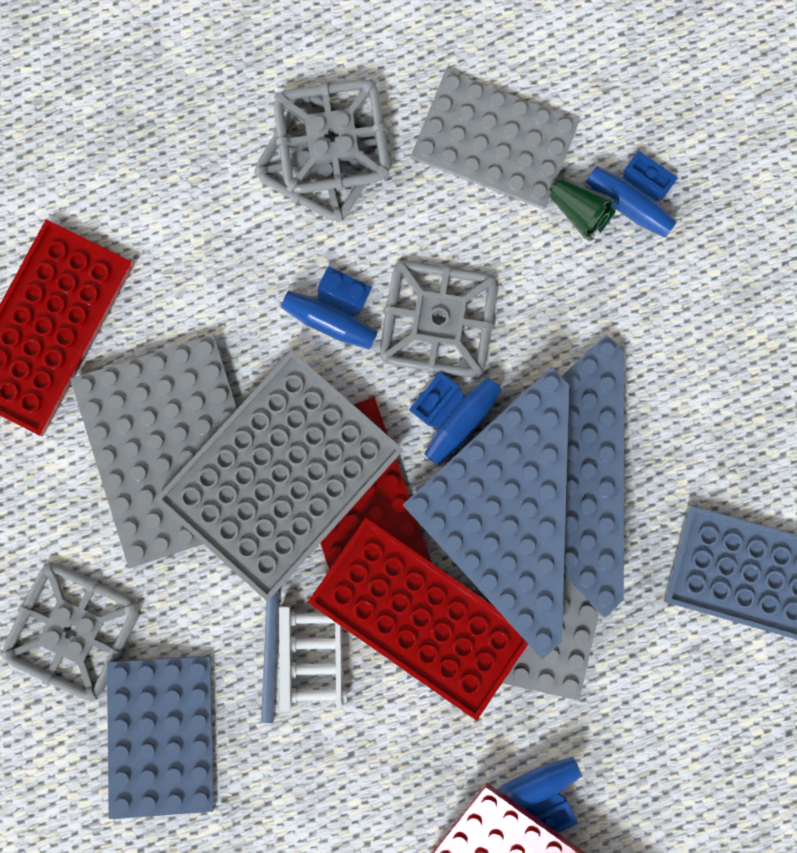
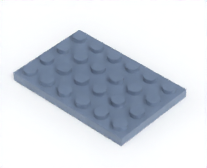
(736, 572)
(159, 737)

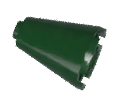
(583, 206)

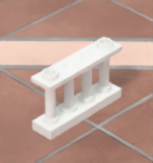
(291, 669)

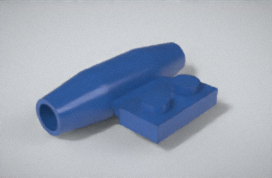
(638, 192)
(334, 309)
(455, 415)
(540, 789)

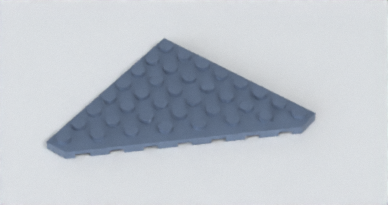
(596, 476)
(504, 511)

